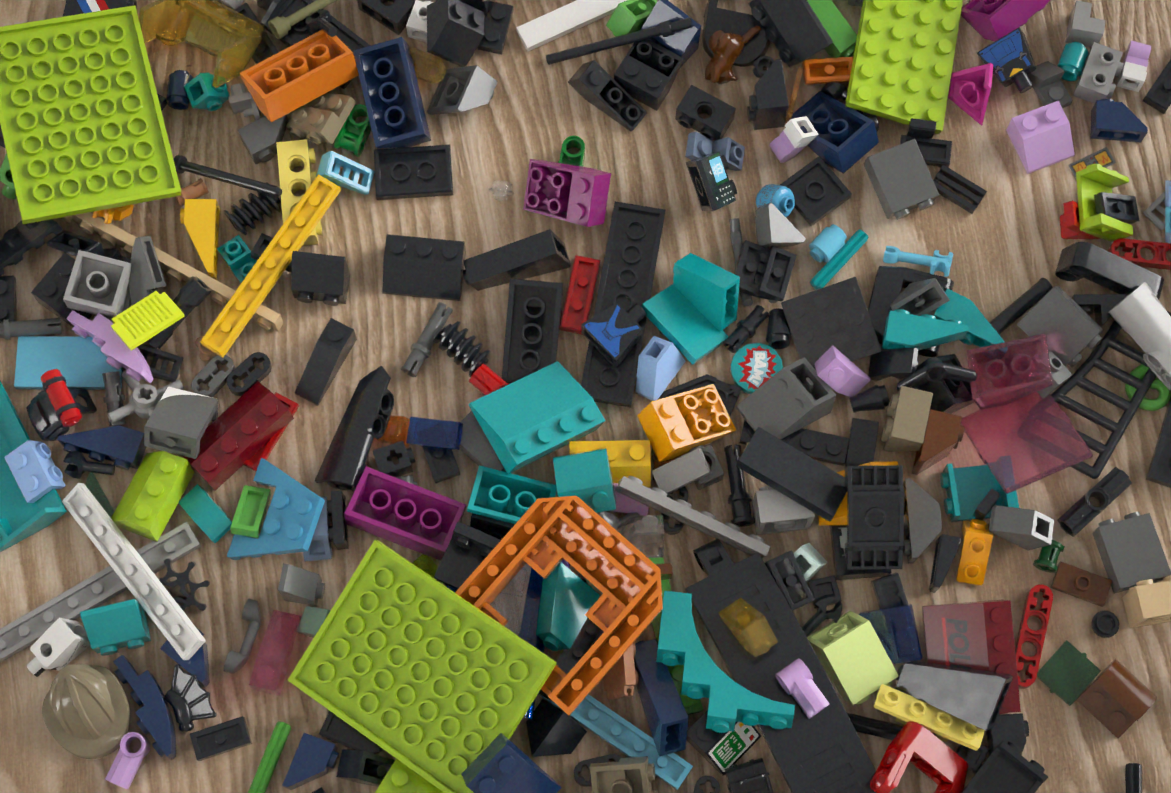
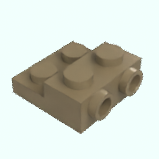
(321, 118)
(625, 776)

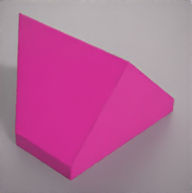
(971, 90)

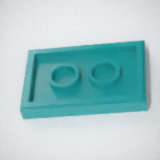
(683, 324)

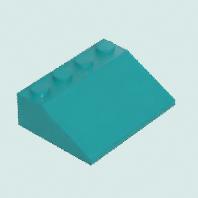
(536, 416)

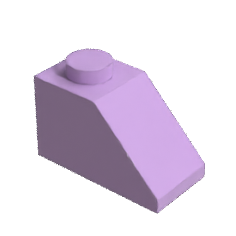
(840, 373)

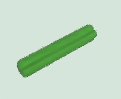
(270, 758)

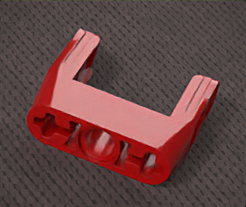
(927, 753)

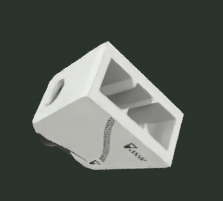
(58, 646)

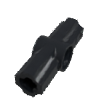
(1084, 512)

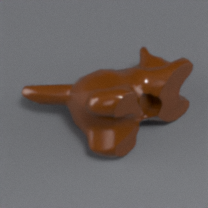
(726, 50)

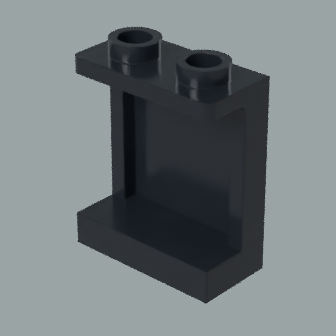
(1007, 773)

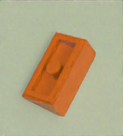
(827, 70)

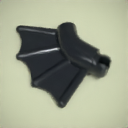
(188, 699)

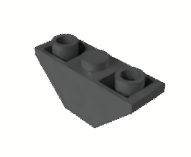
(921, 520)

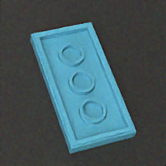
(75, 357)

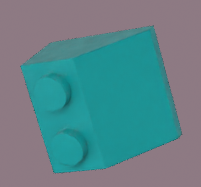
(587, 477)
(116, 627)

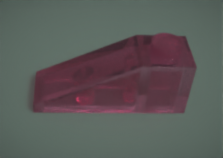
(275, 653)

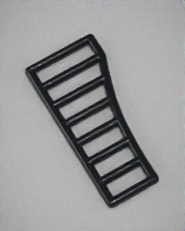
(1129, 407)

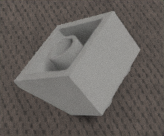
(97, 285)
(778, 513)

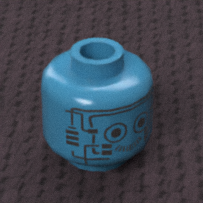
(780, 197)

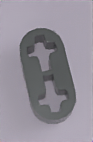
(209, 372)

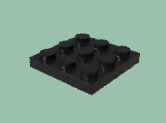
(829, 318)

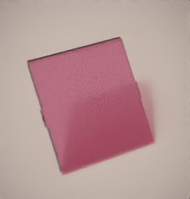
(1025, 440)

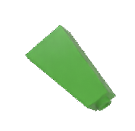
(837, 28)

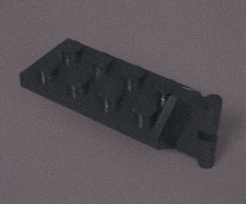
(300, 30)

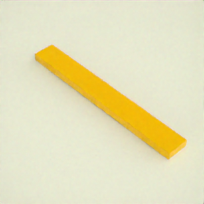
(270, 266)

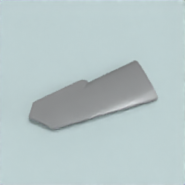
(1149, 326)

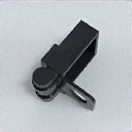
(748, 778)

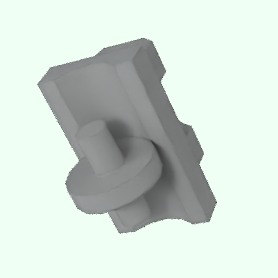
(243, 102)

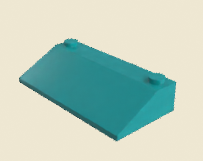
(17, 516)

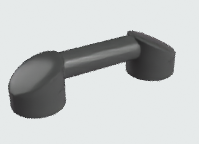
(237, 660)

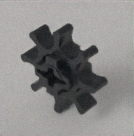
(182, 580)

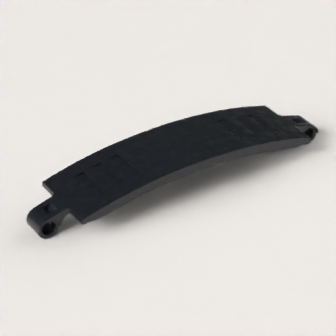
(816, 752)

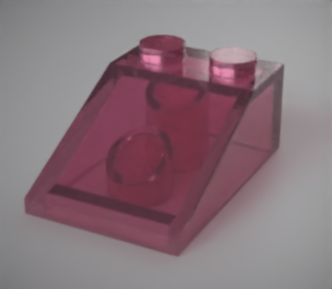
(1009, 371)

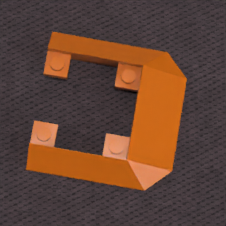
(574, 532)

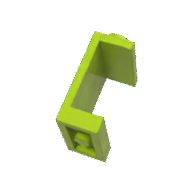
(1091, 182)

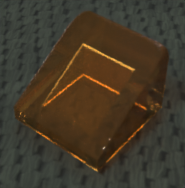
(396, 430)

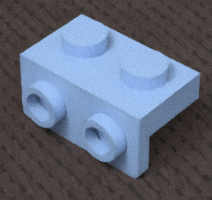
(34, 470)

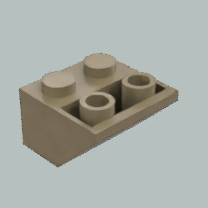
(907, 420)

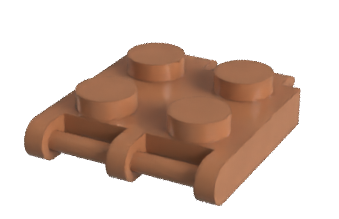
(622, 677)

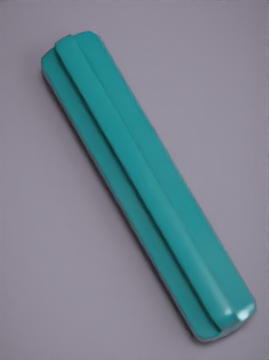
(839, 259)

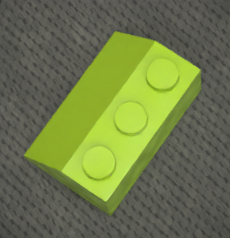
(153, 494)

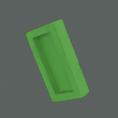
(250, 511)

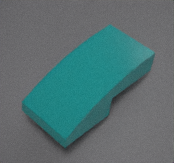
(237, 257)
(206, 513)

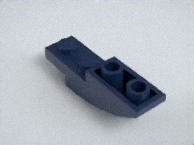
(155, 714)

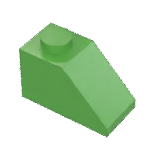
(630, 16)

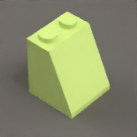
(853, 657)

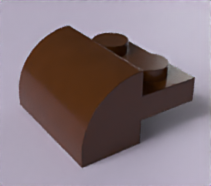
(1117, 698)

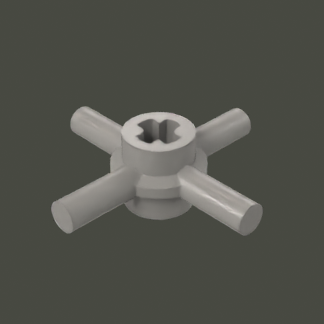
(142, 400)

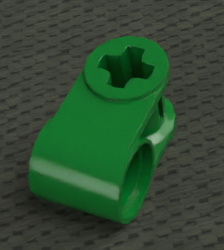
(354, 134)
(572, 159)

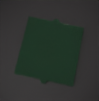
(1068, 673)

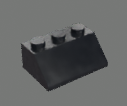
(791, 28)
(423, 267)

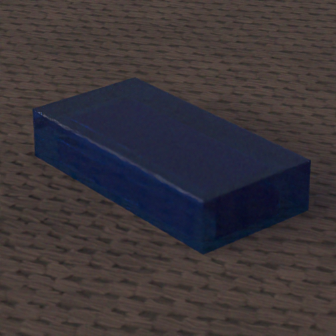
(434, 433)

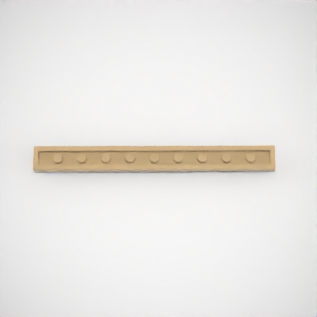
(175, 268)

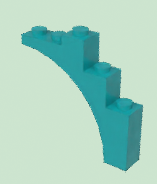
(704, 679)

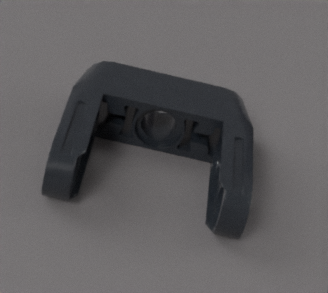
(888, 287)

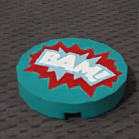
(754, 366)

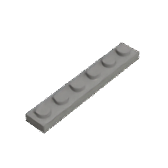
(682, 512)

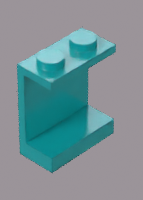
(967, 489)

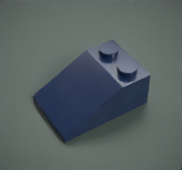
(842, 131)
(507, 770)

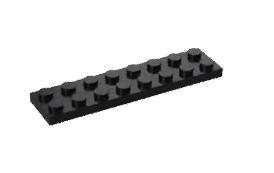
(624, 280)

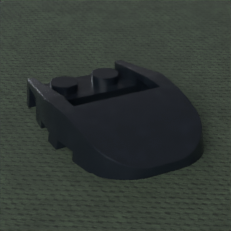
(737, 23)

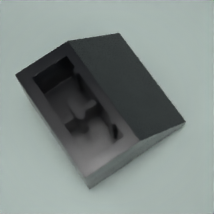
(648, 72)

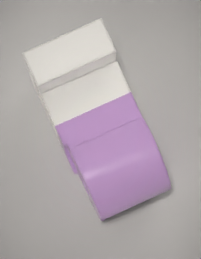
(1134, 66)
(793, 139)

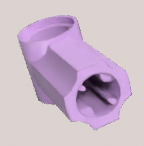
(798, 681)
(127, 763)

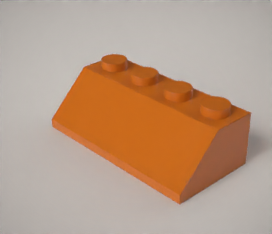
(299, 74)

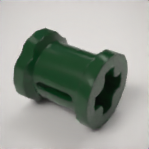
(1048, 557)

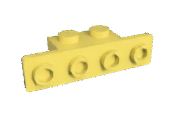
(943, 724)

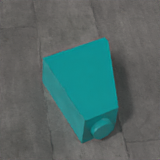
(708, 289)
(563, 608)

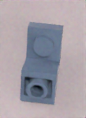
(700, 145)
(320, 544)

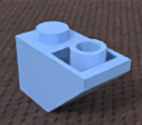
(657, 367)

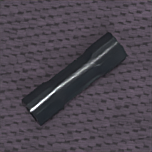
(189, 297)

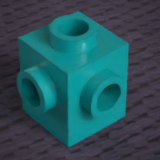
(204, 95)

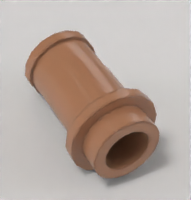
(192, 191)

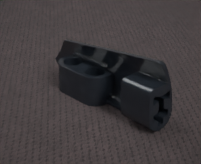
(361, 423)

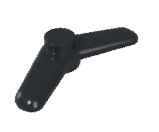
(935, 372)

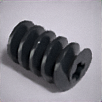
(252, 211)
(461, 348)

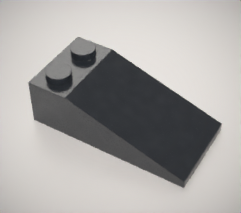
(531, 327)

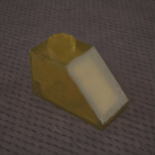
(749, 627)

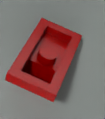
(1070, 223)

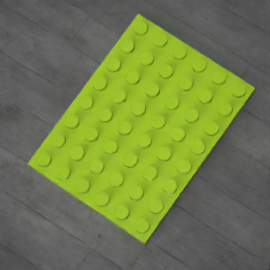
(82, 116)
(419, 669)

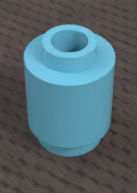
(827, 243)

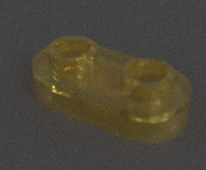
(424, 63)

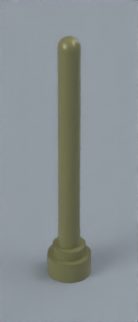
(280, 25)

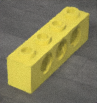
(291, 155)

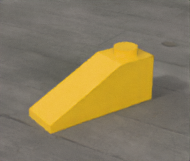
(202, 223)

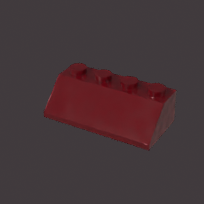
(239, 434)

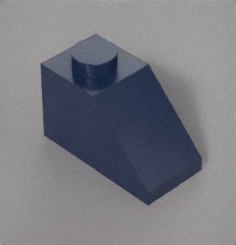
(1115, 122)
(195, 665)
(310, 761)

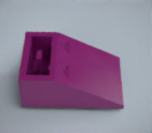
(567, 192)

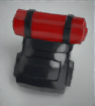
(56, 408)

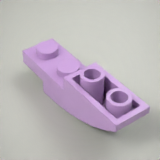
(111, 345)

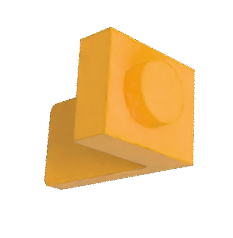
(974, 552)

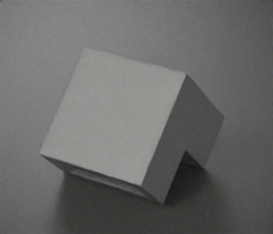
(1082, 27)

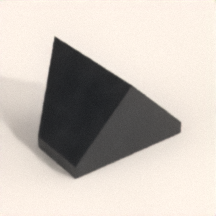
(553, 731)

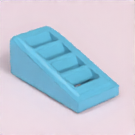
(330, 167)

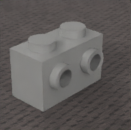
(1098, 73)

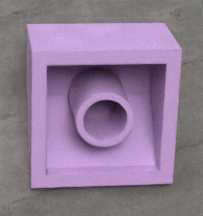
(1041, 137)

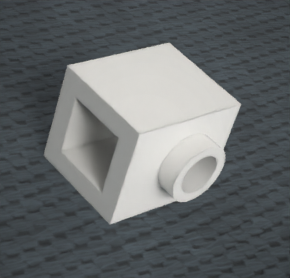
(417, 21)

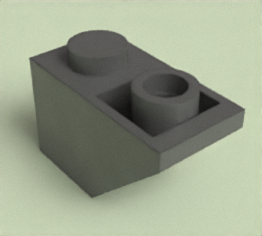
(1022, 526)

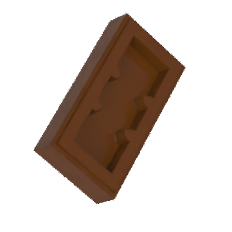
(1081, 584)

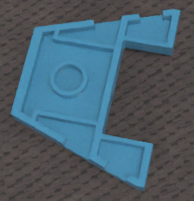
(289, 519)

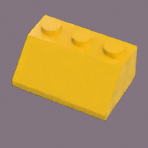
(624, 457)

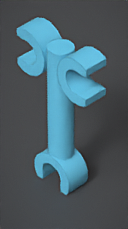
(936, 262)

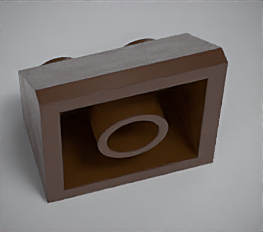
(941, 436)

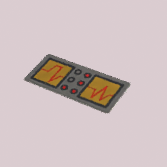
(1100, 157)

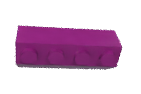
(999, 17)
(403, 513)

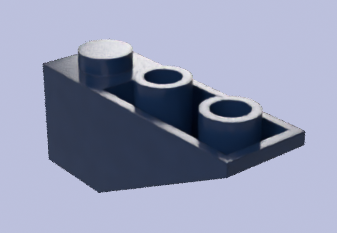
(113, 443)

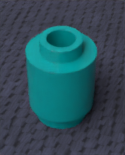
(1073, 60)

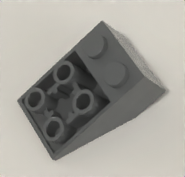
(788, 400)

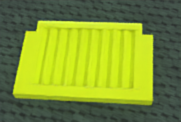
(146, 319)

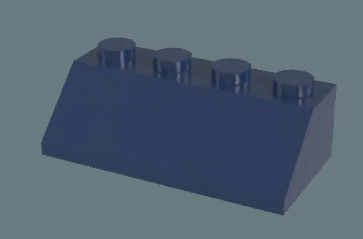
(392, 94)

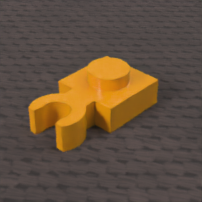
(115, 214)

